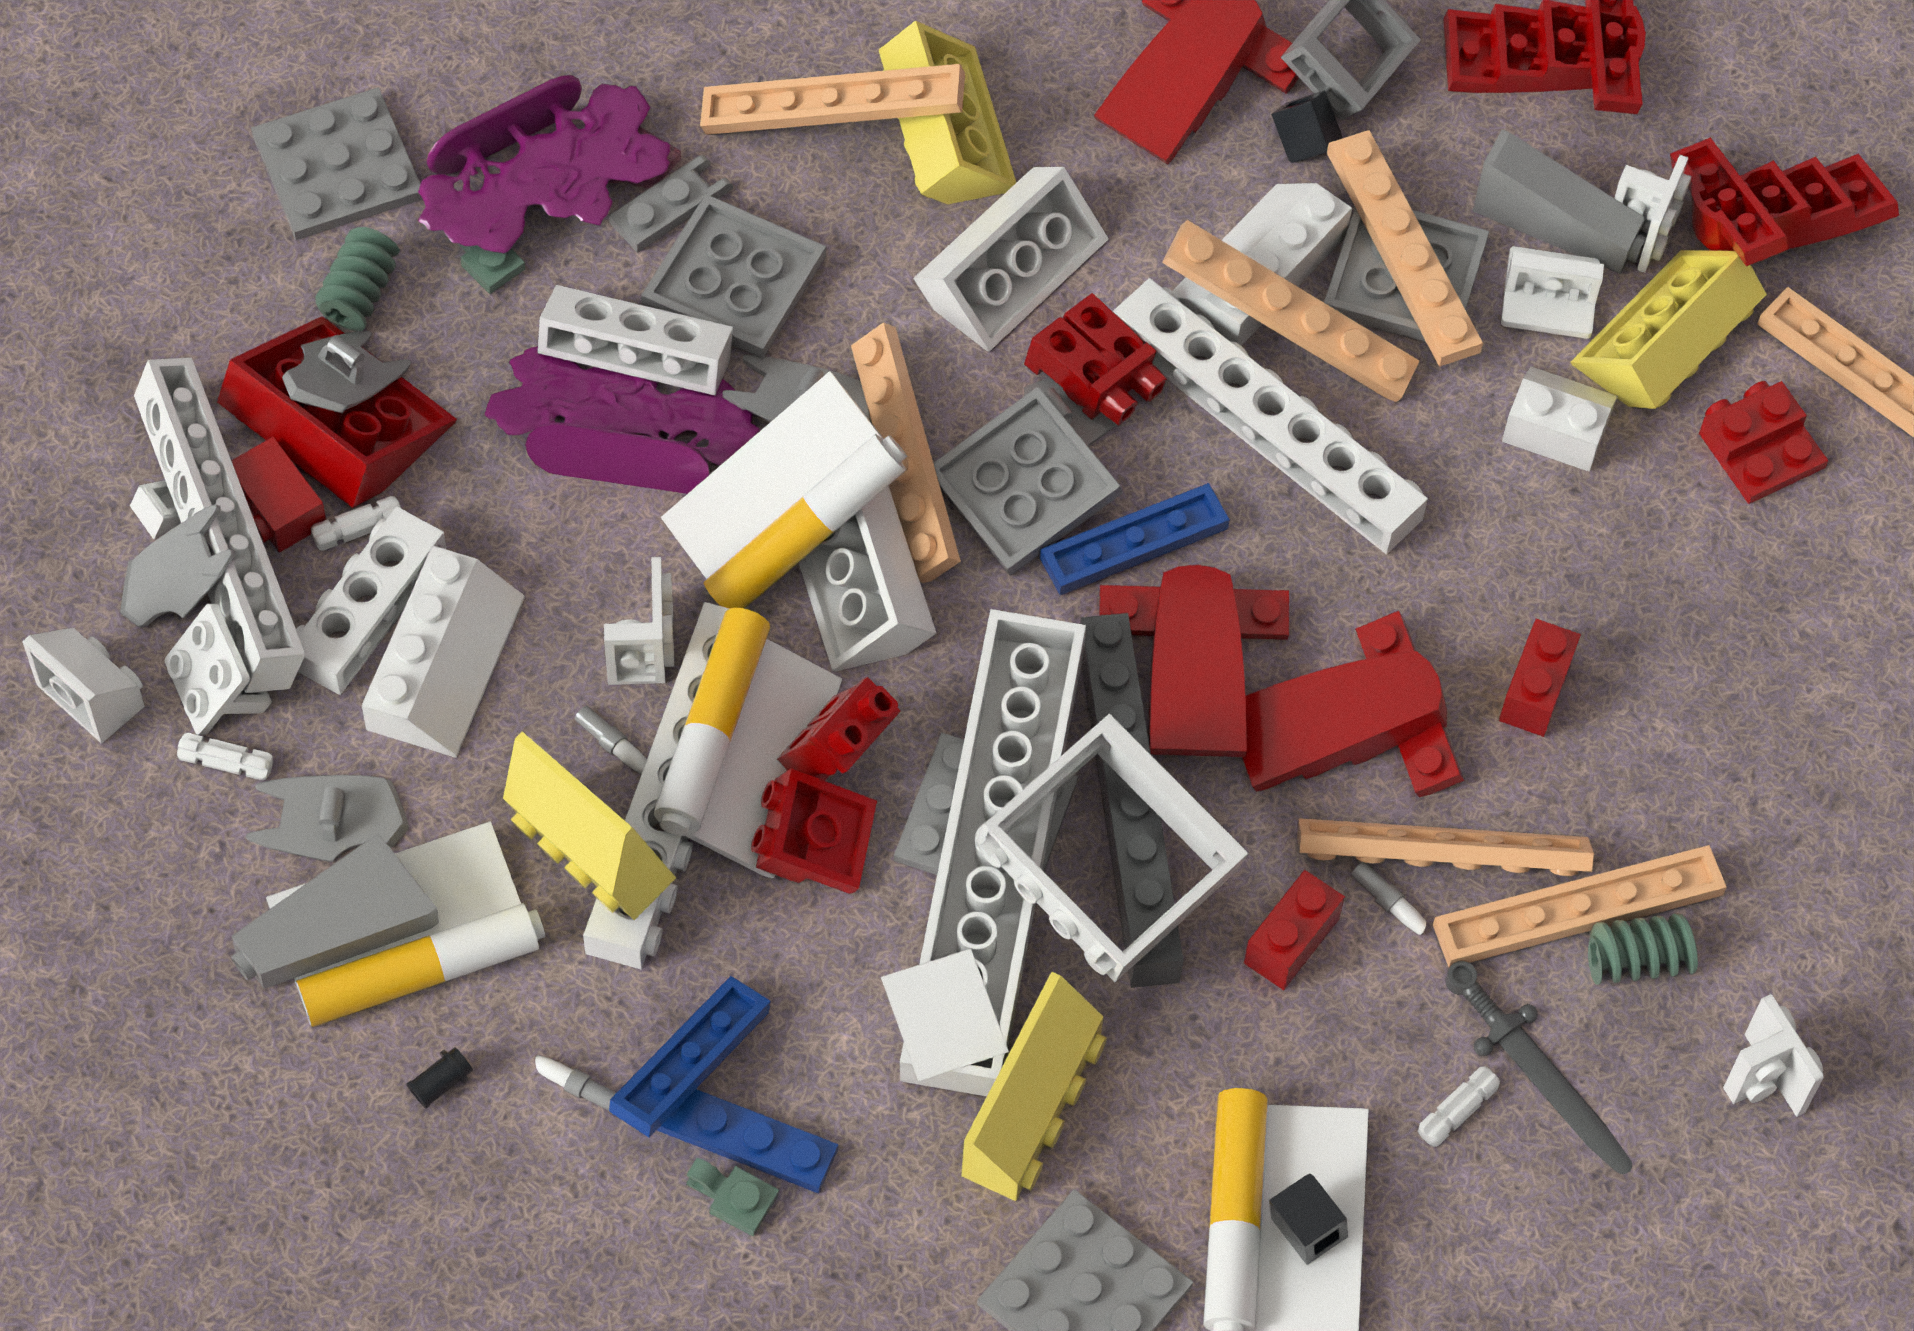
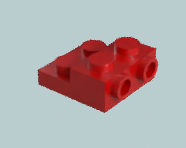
(1762, 440)
(814, 831)

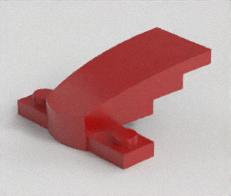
(1549, 51)
(1191, 68)
(1777, 208)
(1198, 654)
(1355, 716)

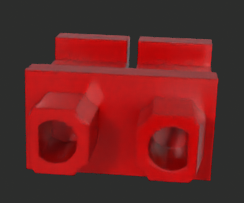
(1096, 360)
(841, 731)

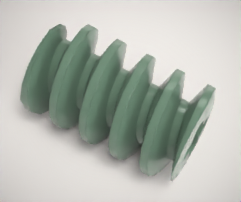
(356, 278)
(1641, 946)

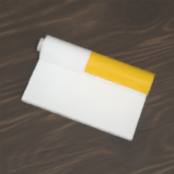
(784, 493)
(739, 723)
(476, 929)
(1251, 1267)

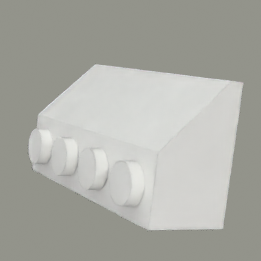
(1284, 232)
(1012, 256)
(867, 589)
(442, 653)

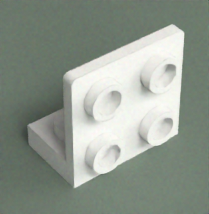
(642, 650)

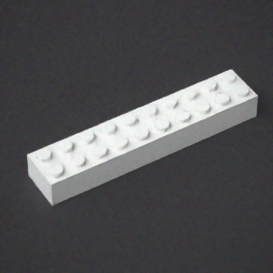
(1011, 737)

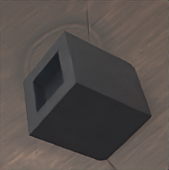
(1306, 126)
(1308, 1218)

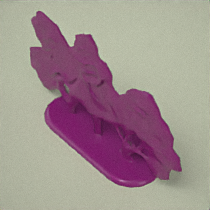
(555, 169)
(603, 411)

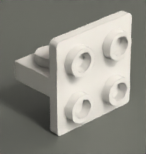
(1657, 202)
(1551, 292)
(211, 673)
(1775, 1058)

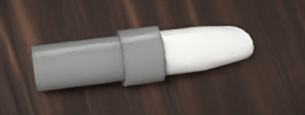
(611, 739)
(1389, 897)
(574, 1081)

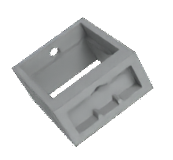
(1323, 72)

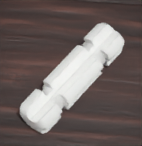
(352, 523)
(225, 756)
(1458, 1106)

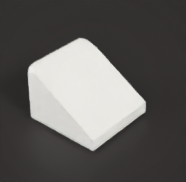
(155, 508)

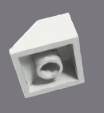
(1558, 418)
(84, 680)

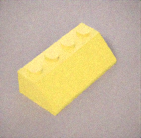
(952, 153)
(1671, 326)
(582, 831)
(1032, 1090)

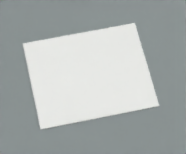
(944, 1014)

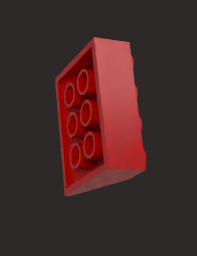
(348, 451)

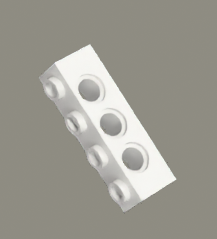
(635, 340)
(338, 660)

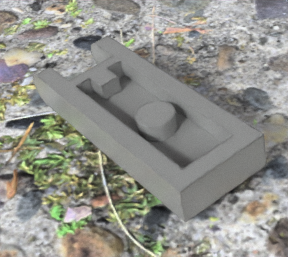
(666, 204)

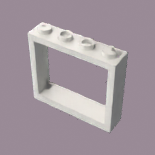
(1162, 794)

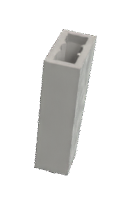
(1556, 205)
(335, 916)

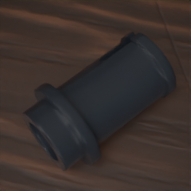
(440, 1077)

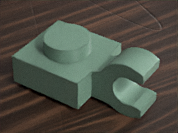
(490, 267)
(738, 1200)

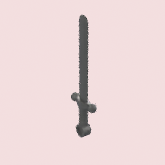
(1508, 1032)

